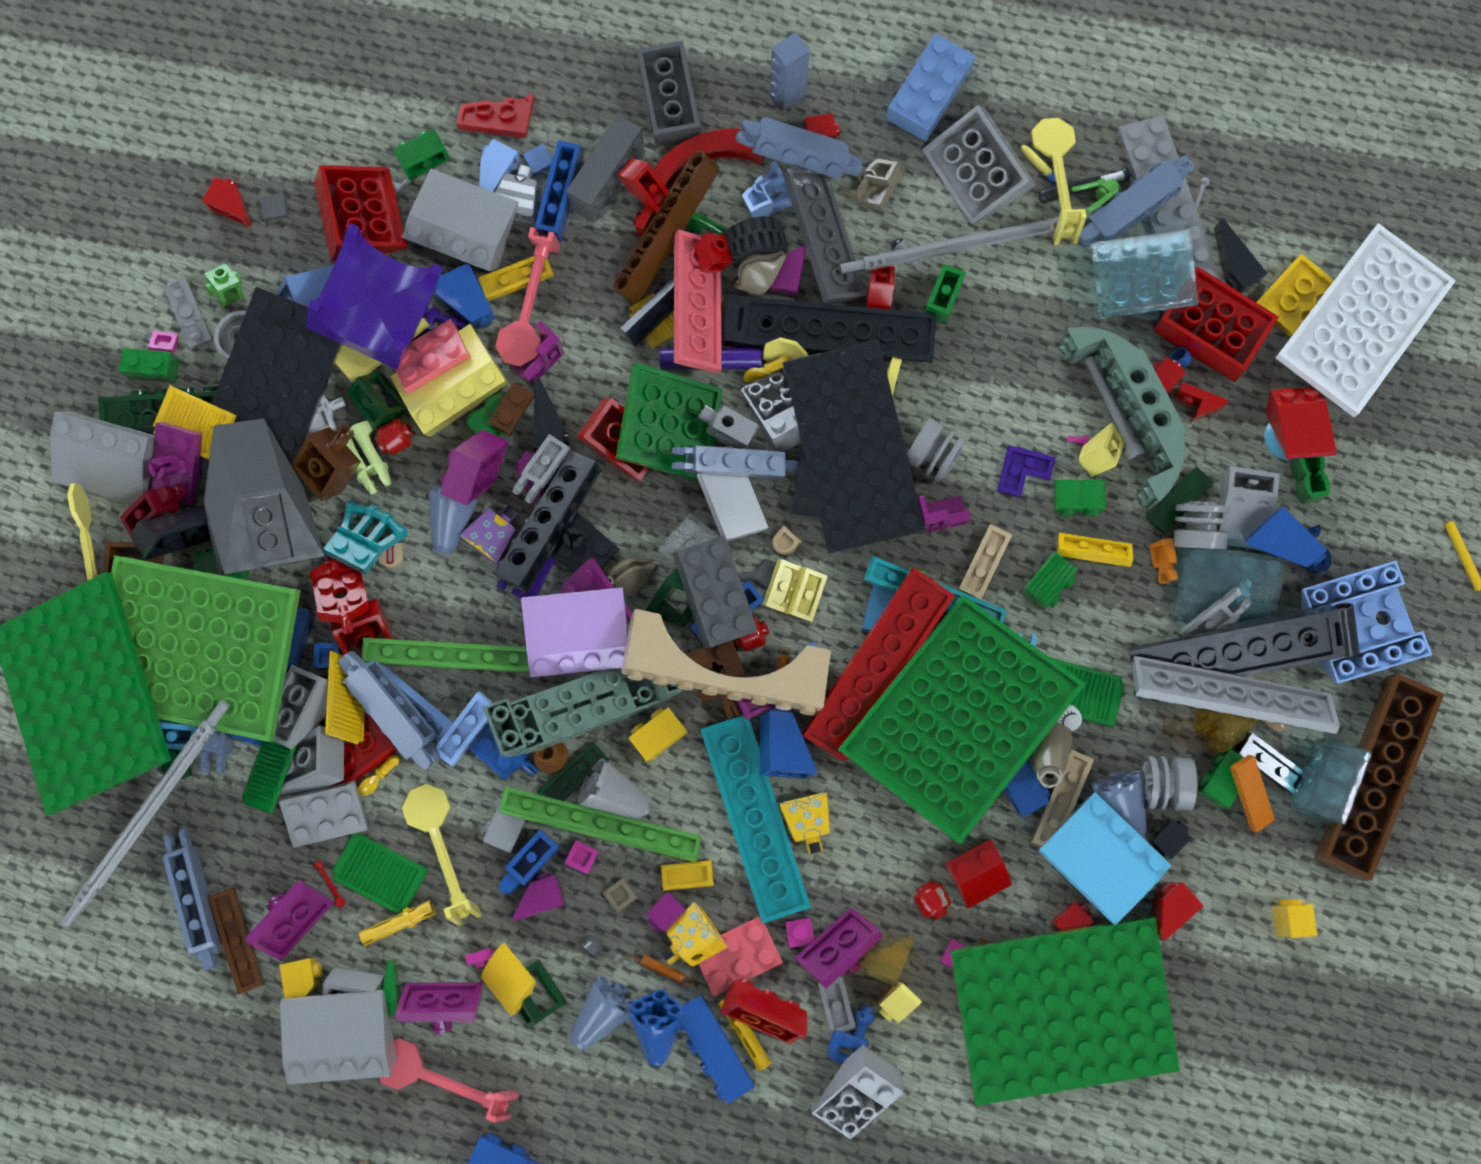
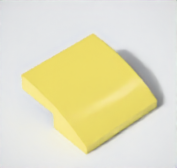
(795, 590)

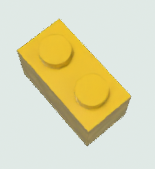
(657, 734)
(1294, 919)

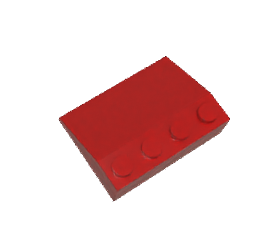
(361, 198)
(1221, 329)

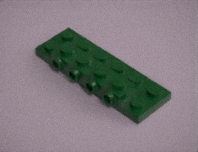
(141, 410)

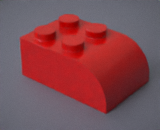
(602, 436)

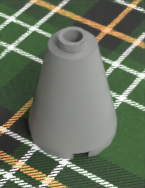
(613, 792)

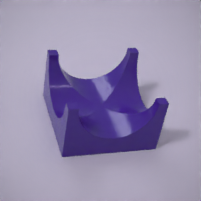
(372, 301)

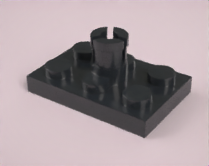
(581, 543)

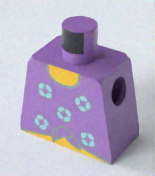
(492, 534)

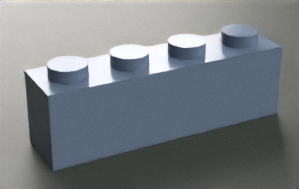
(789, 71)

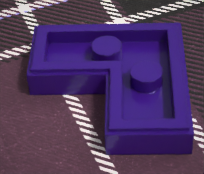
(1023, 463)

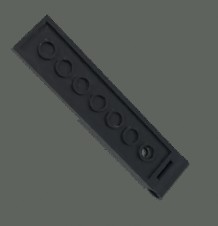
(827, 327)
(1264, 642)

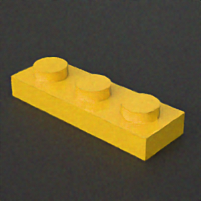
(511, 278)
(1095, 549)

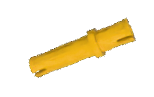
(406, 919)
(749, 1042)

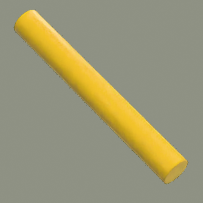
(1464, 555)

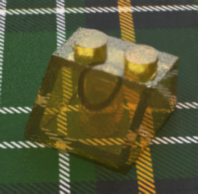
(888, 959)

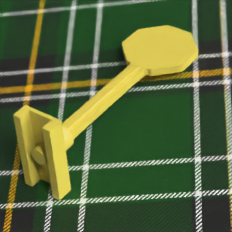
(1055, 139)
(792, 350)
(81, 513)
(427, 810)

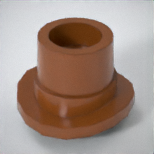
(552, 758)

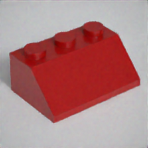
(765, 1011)

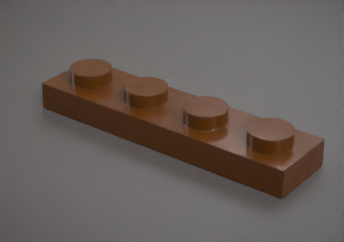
(233, 931)

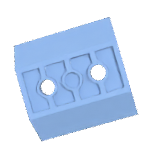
(1379, 644)

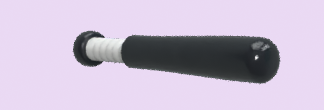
(1051, 194)

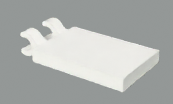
(733, 505)

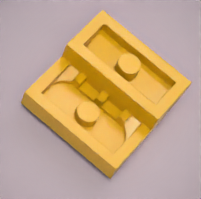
(507, 979)

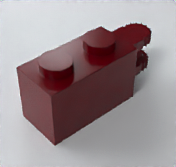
(152, 505)

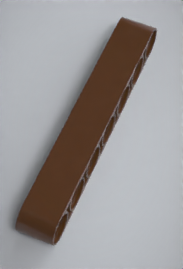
(670, 218)

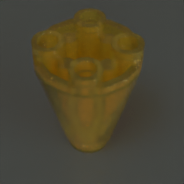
(1222, 730)

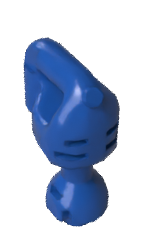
(849, 1040)

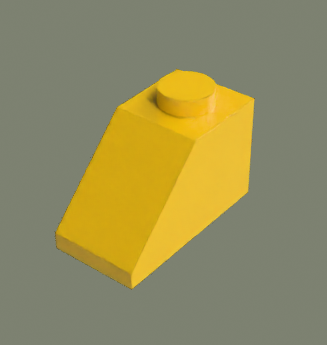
(300, 977)

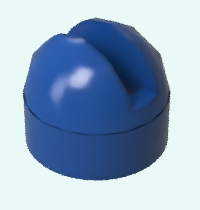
(1181, 352)

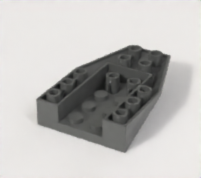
(255, 502)

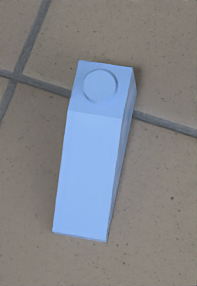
(495, 162)

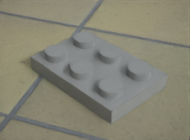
(324, 814)

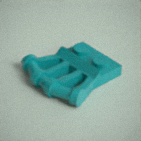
(356, 550)

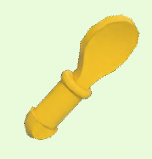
(757, 373)
(370, 783)

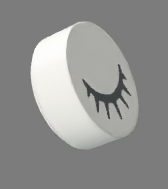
(1071, 718)

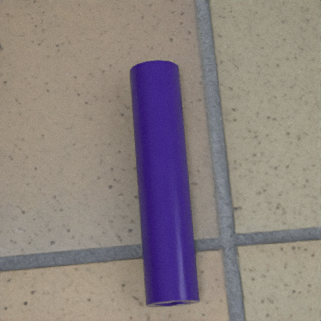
(730, 359)

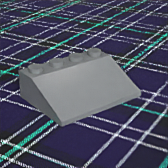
(978, 165)
(461, 220)
(100, 456)
(336, 1037)

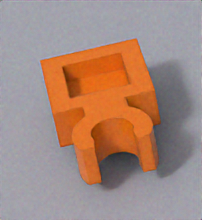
(1164, 557)

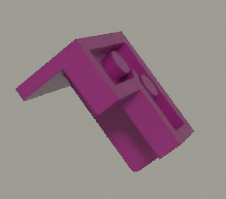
(548, 354)
(943, 513)

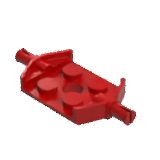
(335, 579)

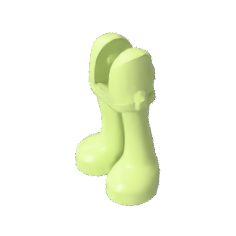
(377, 466)

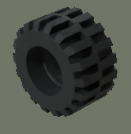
(755, 236)

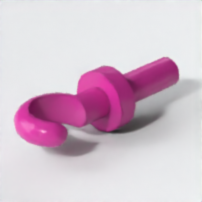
(1085, 439)

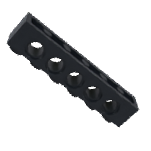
(548, 534)

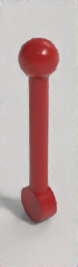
(340, 901)

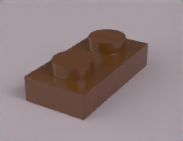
(511, 409)

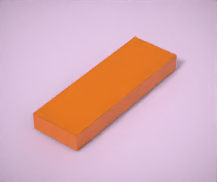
(1252, 793)

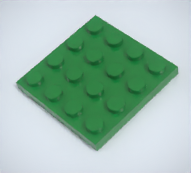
(662, 415)

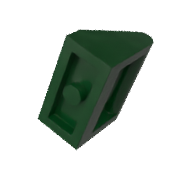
(371, 403)
(659, 602)
(529, 1011)

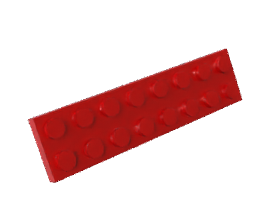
(879, 659)

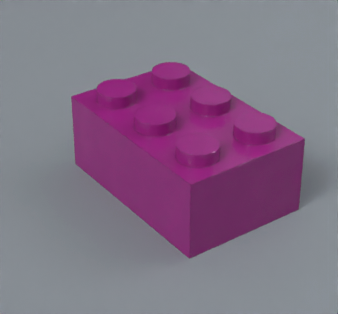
(473, 467)

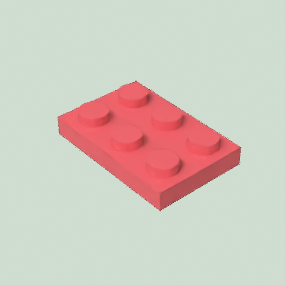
(431, 356)
(747, 955)

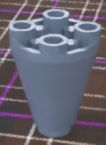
(447, 520)
(1126, 797)
(602, 1012)

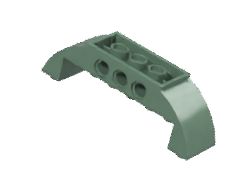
(1142, 398)
(571, 710)

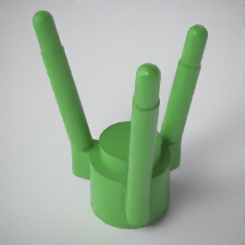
(1104, 193)

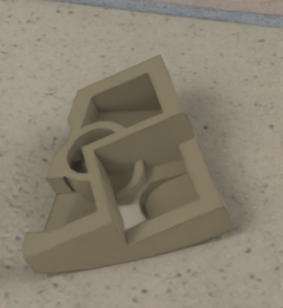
(878, 179)

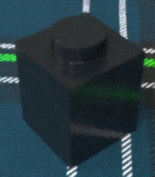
(1170, 839)

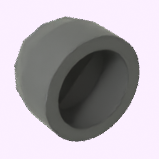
(593, 946)

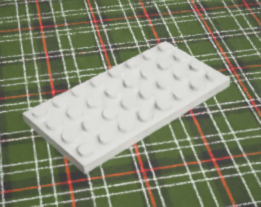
(1365, 320)

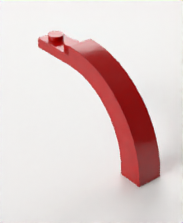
(714, 144)

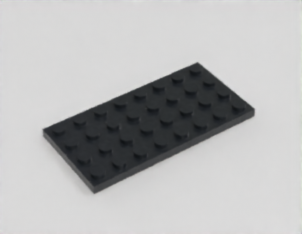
(276, 371)
(853, 447)

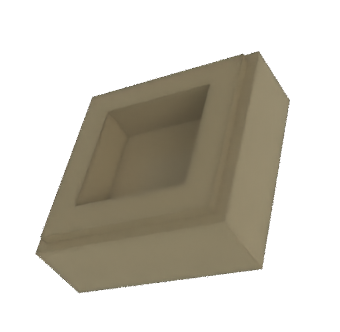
(620, 895)

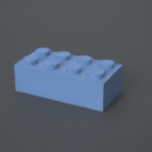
(930, 87)

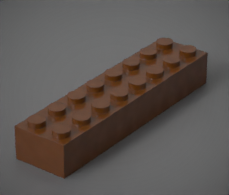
(1396, 740)

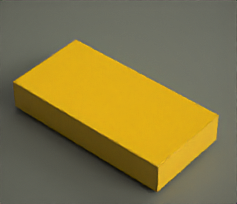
(687, 875)

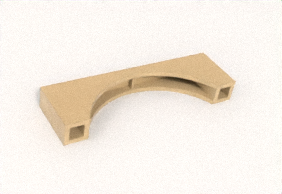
(656, 657)

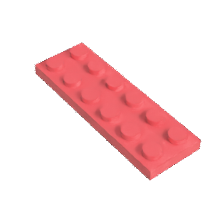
(695, 308)

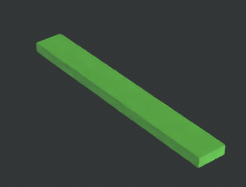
(446, 655)
(600, 824)

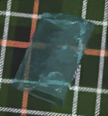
(1330, 781)

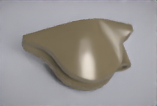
(758, 273)
(632, 574)

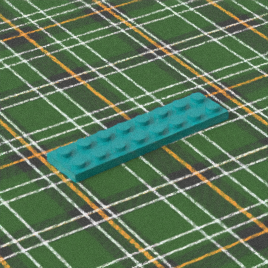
(755, 819)

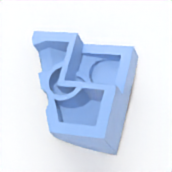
(760, 197)

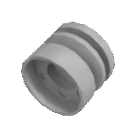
(935, 450)
(1201, 526)
(1169, 783)

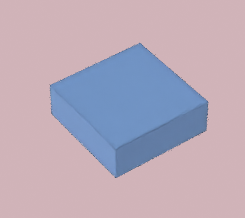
(538, 159)

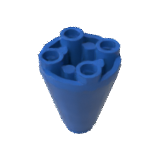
(656, 1024)

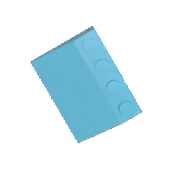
(1104, 858)

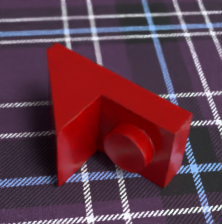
(1205, 402)

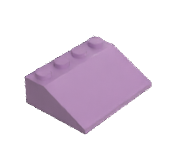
(575, 631)

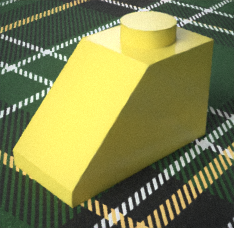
(1102, 451)
(898, 1003)

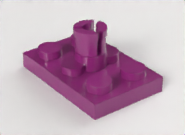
(176, 460)
(589, 578)
(289, 919)
(839, 948)
(439, 1003)

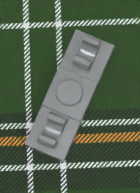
(188, 313)

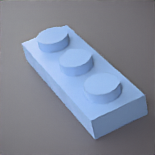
(464, 730)

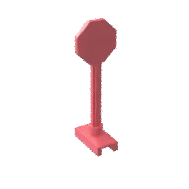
(519, 340)
(410, 1068)

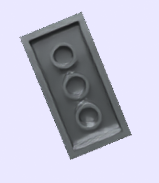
(668, 93)
(598, 177)
(714, 592)

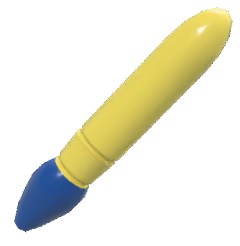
(1038, 163)

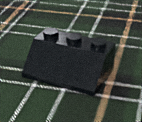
(171, 532)

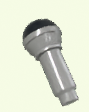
(899, 244)

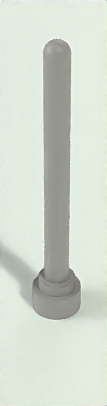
(1133, 449)

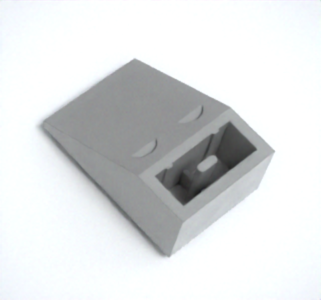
(773, 410)
(1250, 501)
(859, 1092)

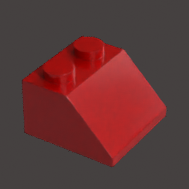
(368, 625)
(978, 873)
(1173, 907)

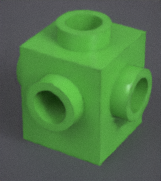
(221, 280)

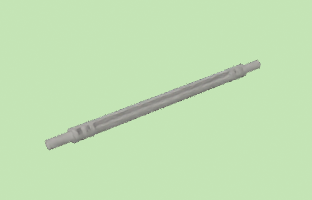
(952, 245)
(145, 813)

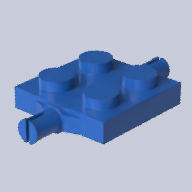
(487, 750)

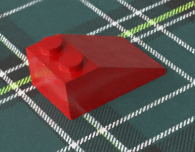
(1301, 422)

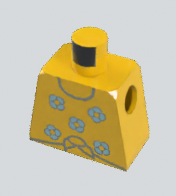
(807, 820)
(693, 937)

